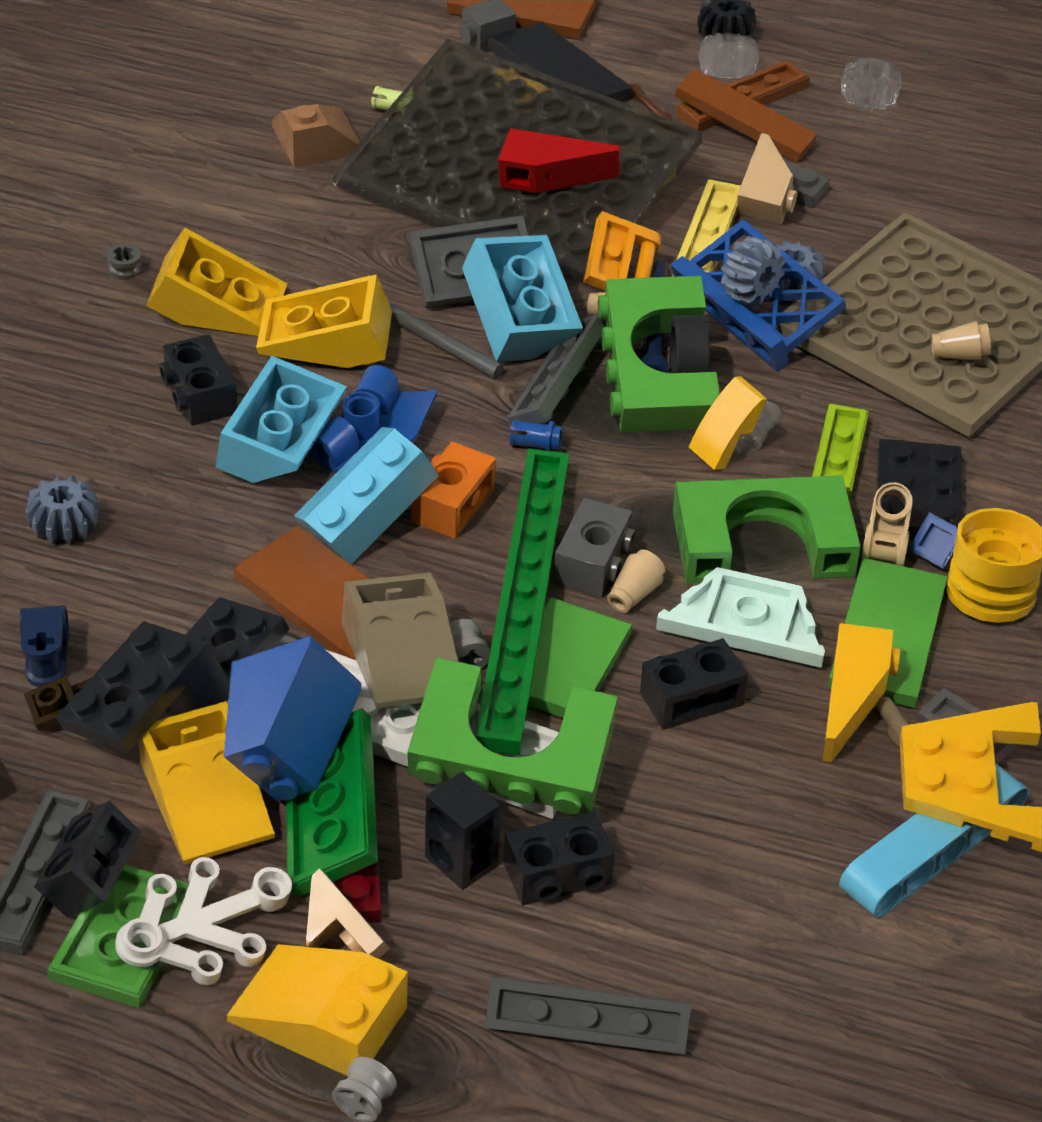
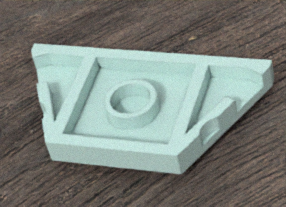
(749, 615)

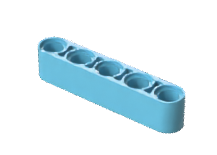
(917, 854)

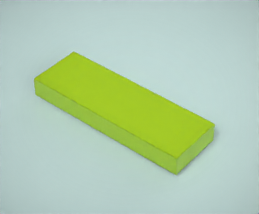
(841, 444)

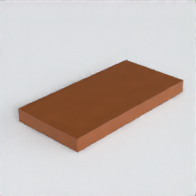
(562, 16)
(303, 585)

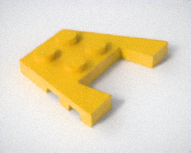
(952, 770)

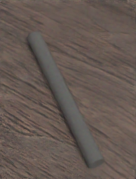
(446, 342)

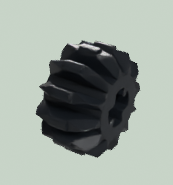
(726, 17)

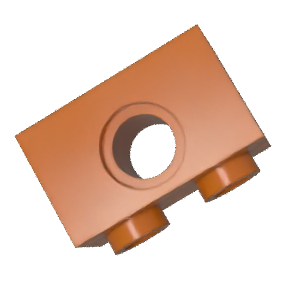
(457, 493)

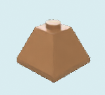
(315, 134)

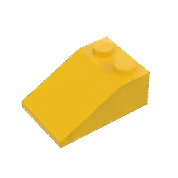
(212, 287)
(329, 324)
(323, 1003)

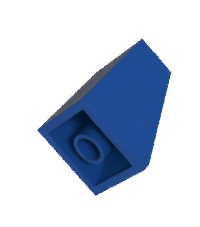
(287, 715)

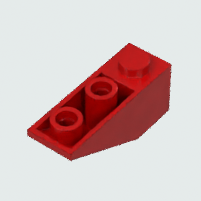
(552, 162)

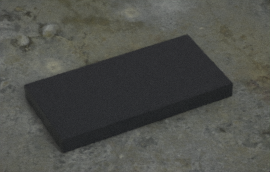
(551, 54)

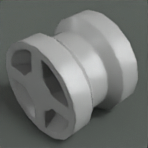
(468, 643)
(364, 1089)

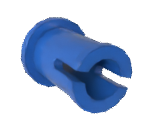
(539, 435)

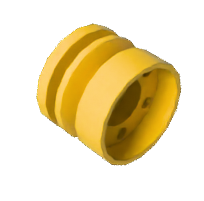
(995, 565)

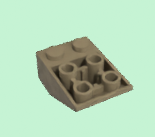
(396, 634)

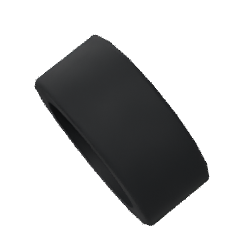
(689, 344)

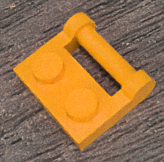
(613, 249)

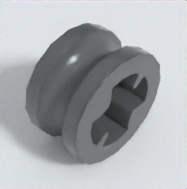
(124, 261)

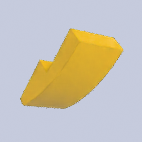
(730, 416)

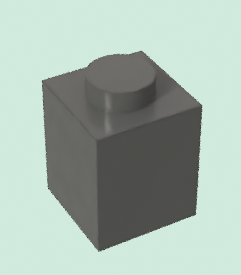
(486, 20)

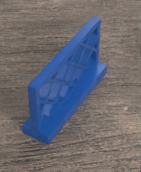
(753, 327)

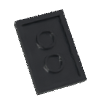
(930, 475)

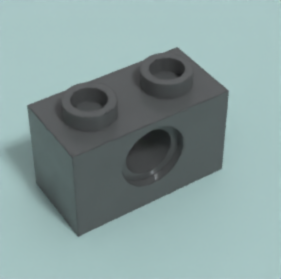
(594, 547)

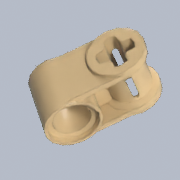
(888, 533)

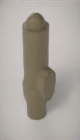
(892, 717)

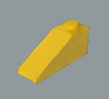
(858, 682)

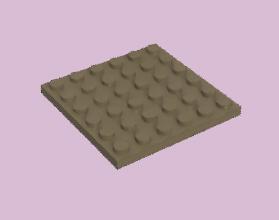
(918, 284)

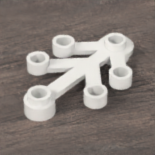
(200, 922)

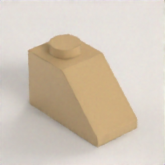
(767, 185)

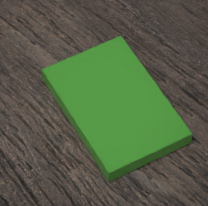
(575, 651)
(89, 952)

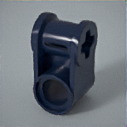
(44, 643)

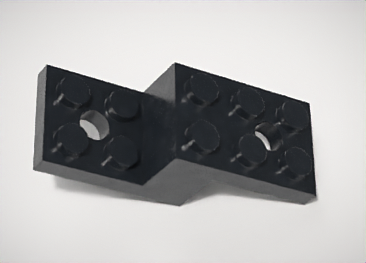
(168, 673)

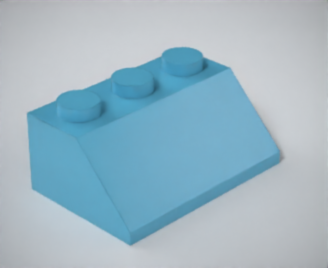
(520, 296)
(277, 421)
(367, 494)

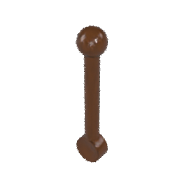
(636, 92)

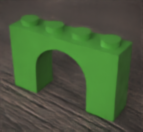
(642, 395)
(808, 505)
(558, 776)

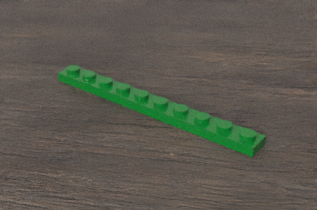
(522, 603)

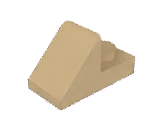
(331, 911)

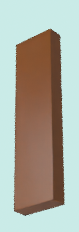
(761, 86)
(745, 114)

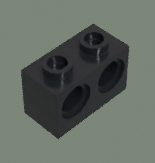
(199, 379)
(693, 683)
(462, 830)
(558, 858)
(88, 859)

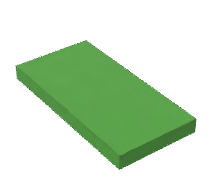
(903, 602)

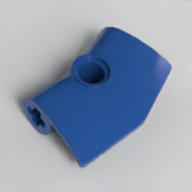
(366, 410)

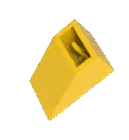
(198, 791)

